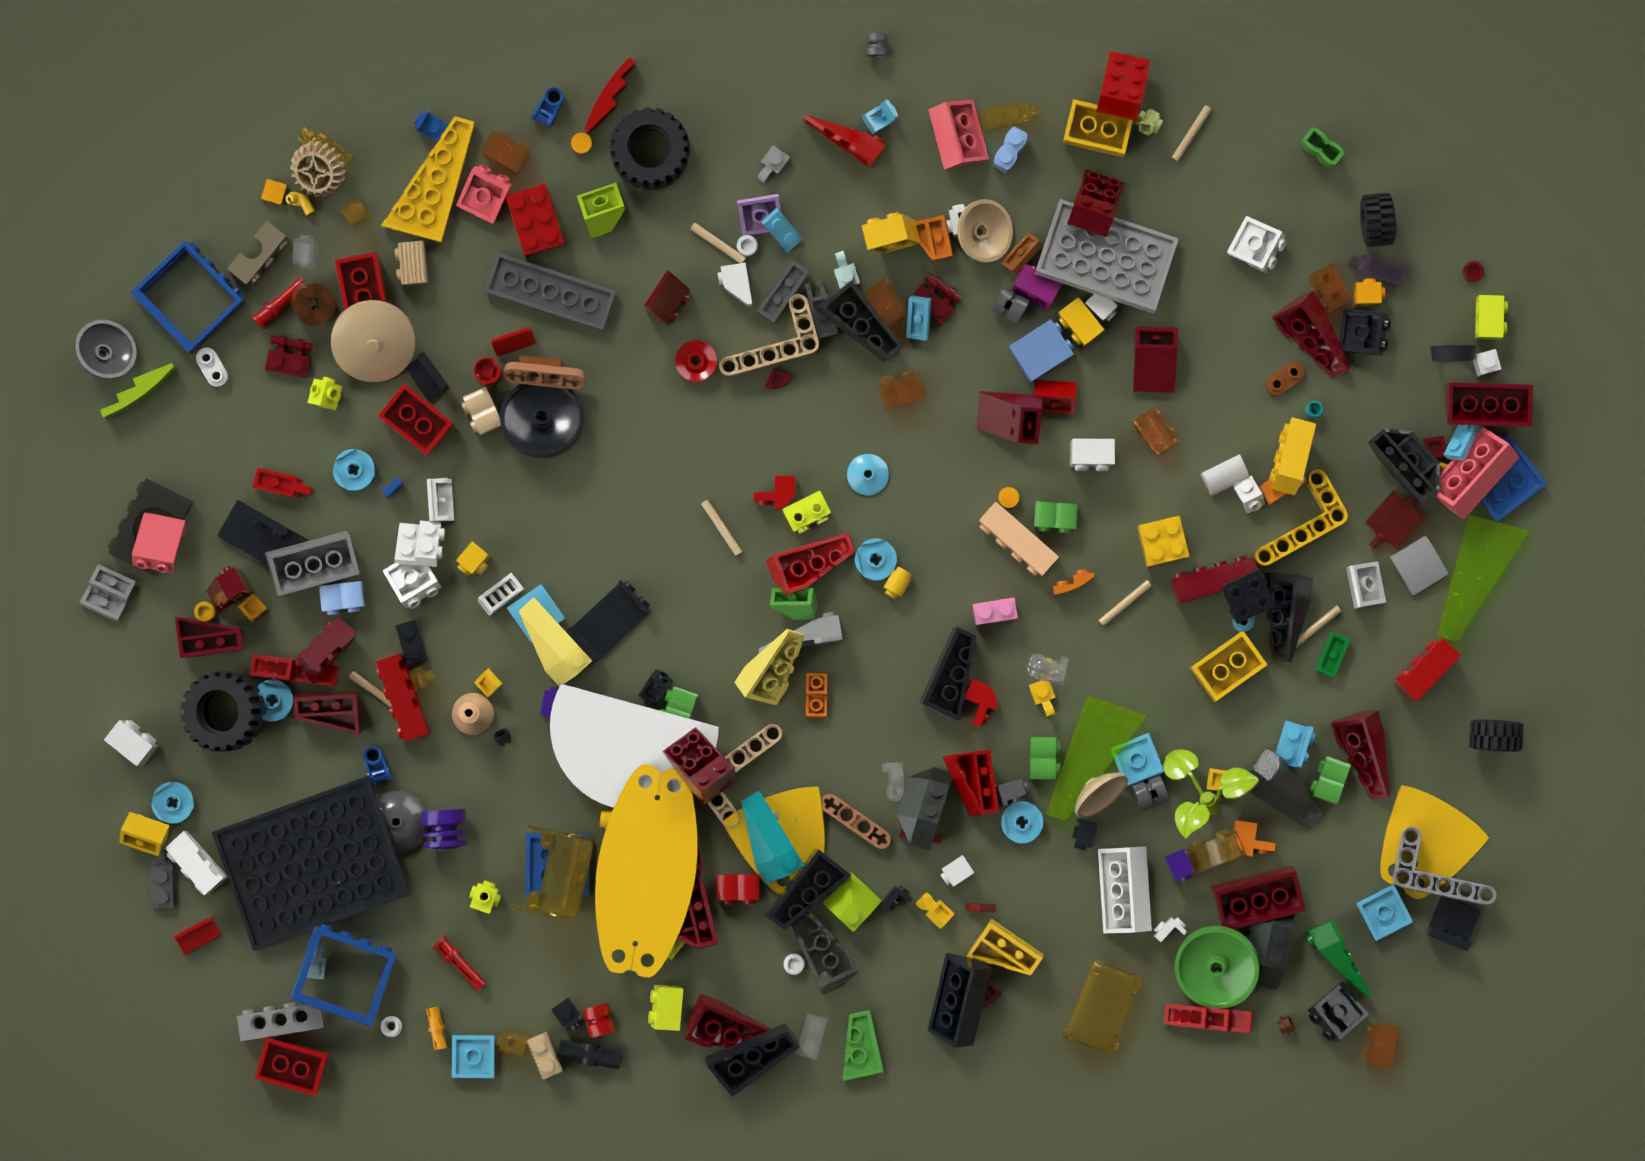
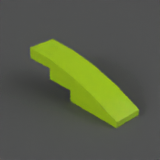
(145, 386)

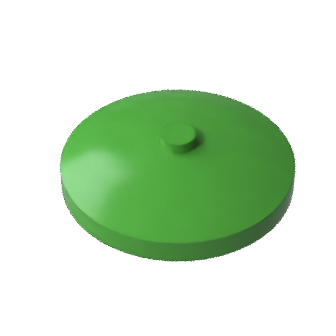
(1217, 967)

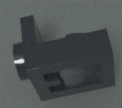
(655, 687)
(891, 899)
(567, 1014)

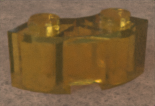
(1215, 851)

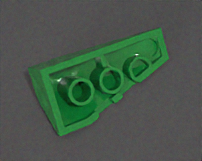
(1330, 944)

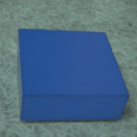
(393, 487)

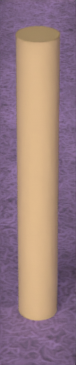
(1191, 133)
(718, 243)
(721, 527)
(1125, 603)
(1318, 625)
(370, 688)

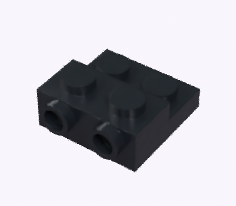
(1364, 332)
(1337, 1013)

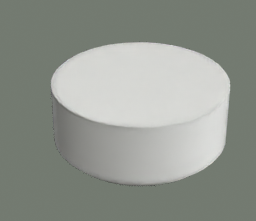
(747, 245)
(794, 964)

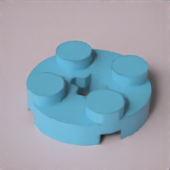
(356, 458)
(865, 553)
(282, 693)
(161, 800)
(1030, 830)

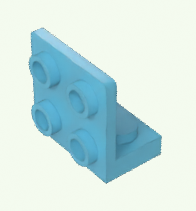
(1294, 743)

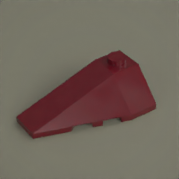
(1310, 328)
(1365, 745)
(719, 1024)

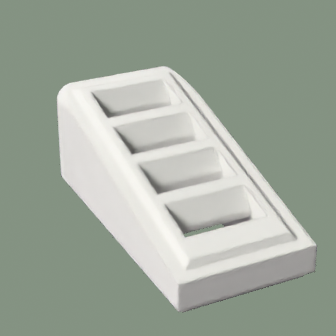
(489, 594)

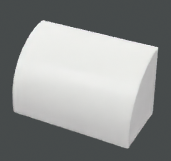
(1224, 475)

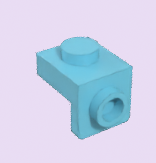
(880, 117)

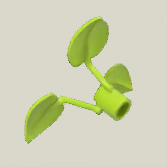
(1193, 817)

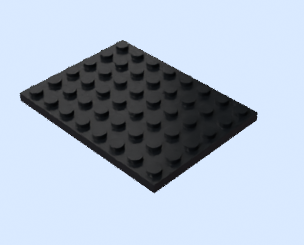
(311, 863)

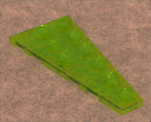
(1479, 564)
(1096, 742)

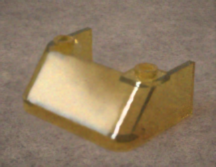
(563, 874)

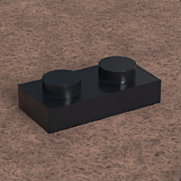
(411, 642)

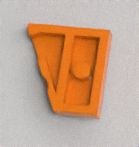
(935, 237)

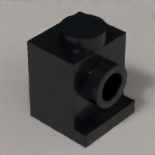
(1084, 834)

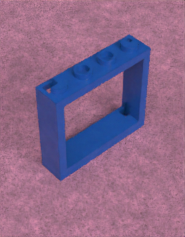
(161, 269)
(346, 938)

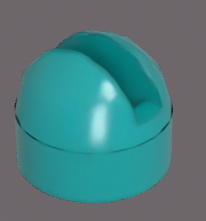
(1316, 408)

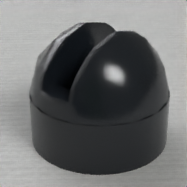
(502, 736)

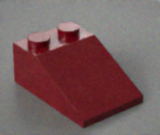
(667, 298)

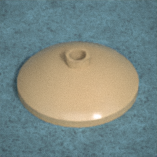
(994, 230)
(1100, 794)

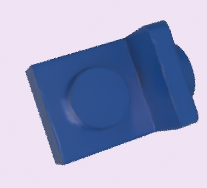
(430, 125)

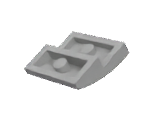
(1419, 565)
(108, 593)

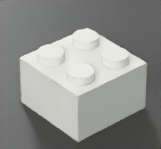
(1092, 453)
(131, 742)

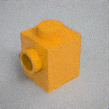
(1368, 293)

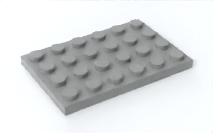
(1122, 267)

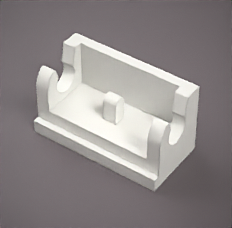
(440, 500)

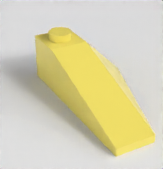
(556, 649)
(768, 672)

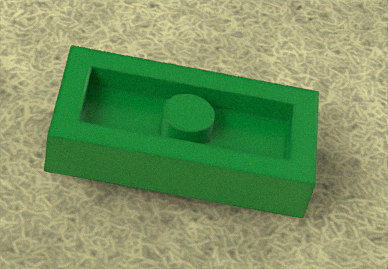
(1332, 654)

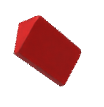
(513, 341)

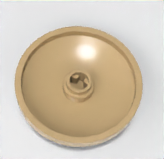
(373, 341)

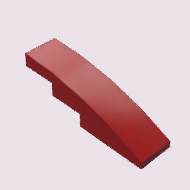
(605, 103)
(285, 670)
(1208, 1018)

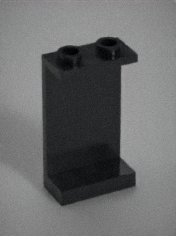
(609, 620)

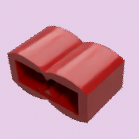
(738, 887)

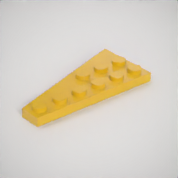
(431, 192)

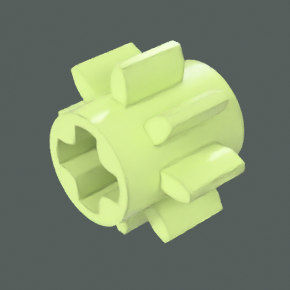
(1149, 122)

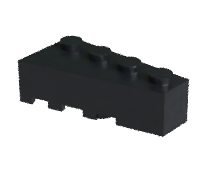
(809, 885)
(751, 1058)

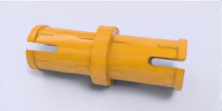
(436, 1028)

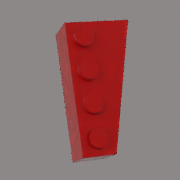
(403, 697)

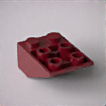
(1096, 203)
(1155, 359)
(1010, 416)
(700, 765)

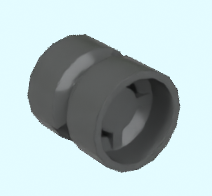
(1017, 308)
(1143, 795)

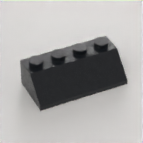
(959, 1000)

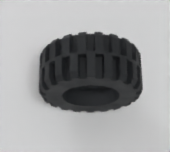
(650, 120)
(197, 711)

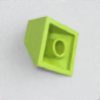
(601, 209)
(852, 902)

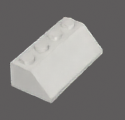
(1124, 890)

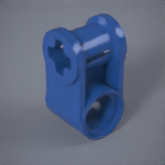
(548, 108)
(377, 767)

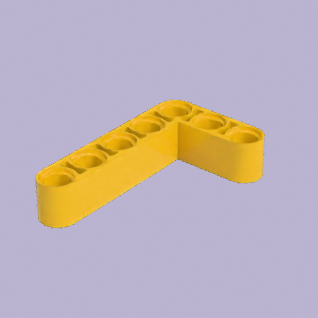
(1308, 527)

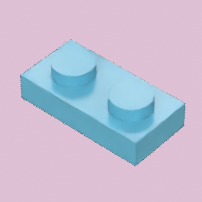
(782, 230)
(918, 318)
(1461, 442)

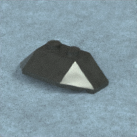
(1408, 462)
(923, 805)
(1272, 944)

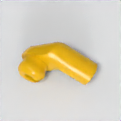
(301, 200)

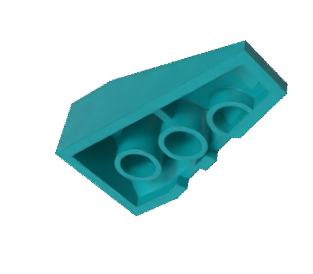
(770, 845)

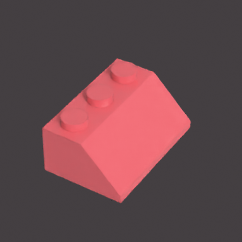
(958, 134)

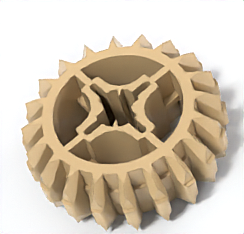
(312, 174)

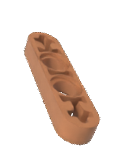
(544, 375)
(854, 822)

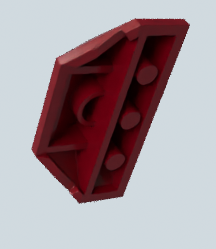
(698, 926)

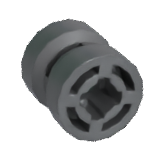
(876, 45)

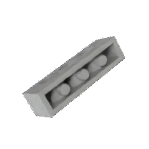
(249, 1030)

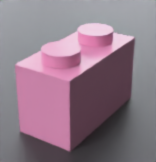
(994, 611)

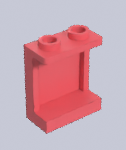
(158, 542)

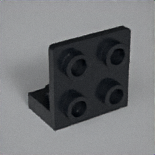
(1247, 596)
(1453, 923)

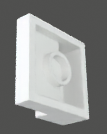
(1257, 244)
(419, 543)
(412, 583)

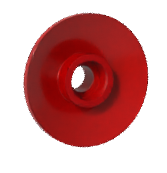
(691, 350)

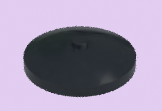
(541, 420)

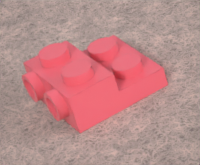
(484, 193)

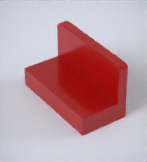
(1057, 396)
(197, 935)

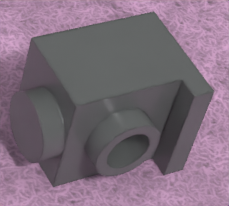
(1013, 791)

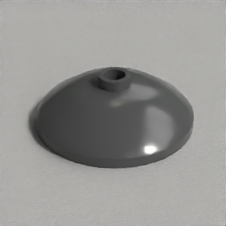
(113, 342)
(408, 810)

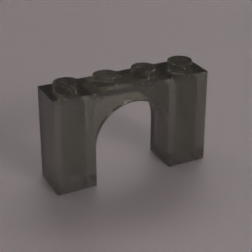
(149, 497)

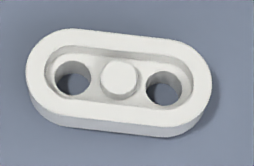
(211, 367)

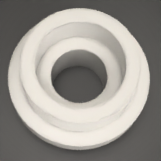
(384, 1026)

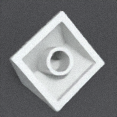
(1366, 584)

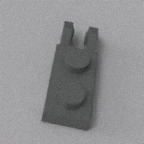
(823, 326)

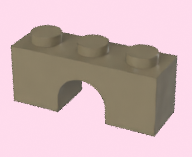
(249, 269)

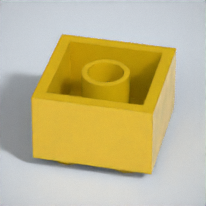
(1163, 541)

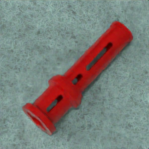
(272, 309)
(452, 956)

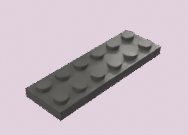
(550, 291)

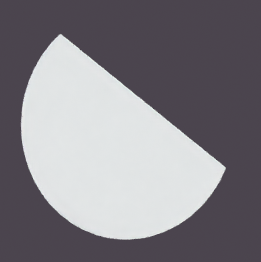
(607, 739)

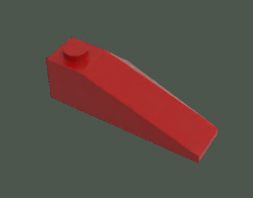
(856, 143)
(803, 565)

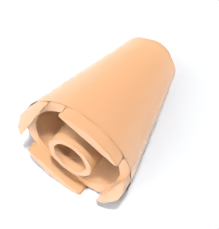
(482, 713)

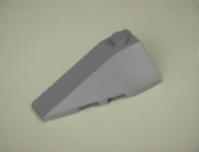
(819, 631)

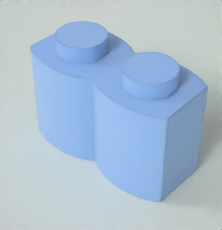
(1007, 154)
(342, 596)

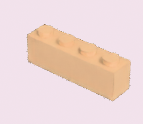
(1018, 539)

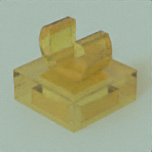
(420, 677)

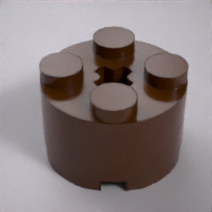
(318, 313)

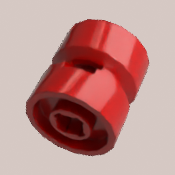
(487, 371)
(598, 1020)

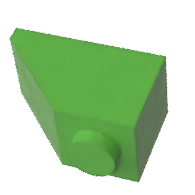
(796, 605)

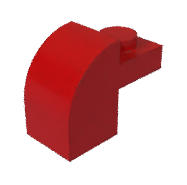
(783, 493)
(984, 697)

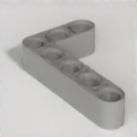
(1434, 880)

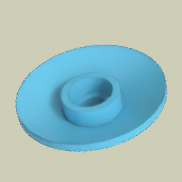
(865, 485)

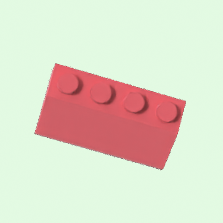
(1468, 481)

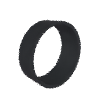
(1453, 353)

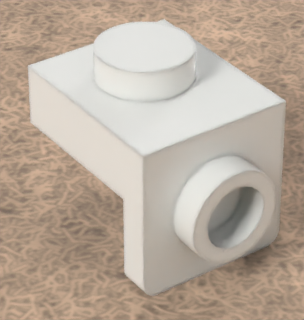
(952, 224)
(1249, 494)
(1164, 929)

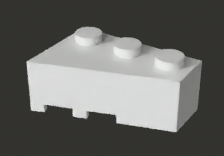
(196, 863)

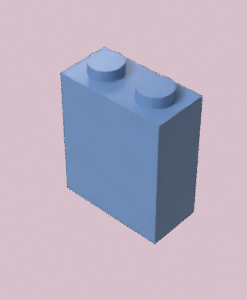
(1041, 350)

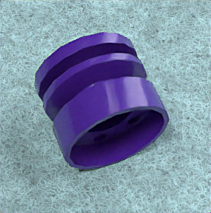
(444, 828)

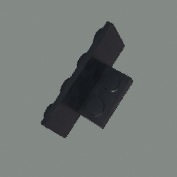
(256, 532)

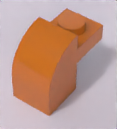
(1247, 833)

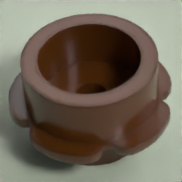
(1286, 1025)

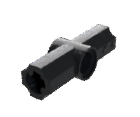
(590, 1054)

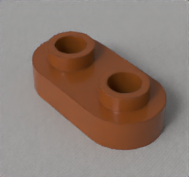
(1285, 378)

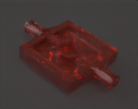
(1394, 520)

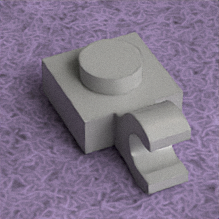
(773, 162)

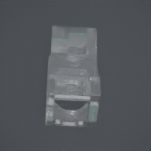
(1048, 669)
(895, 780)

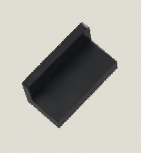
(427, 376)

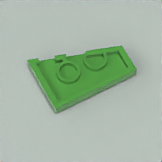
(862, 1050)

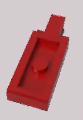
(280, 483)

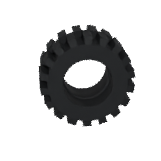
(1378, 219)
(1496, 735)

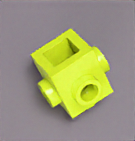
(325, 393)
(477, 900)

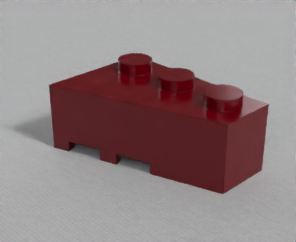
(229, 588)
(206, 638)
(324, 649)
(330, 709)

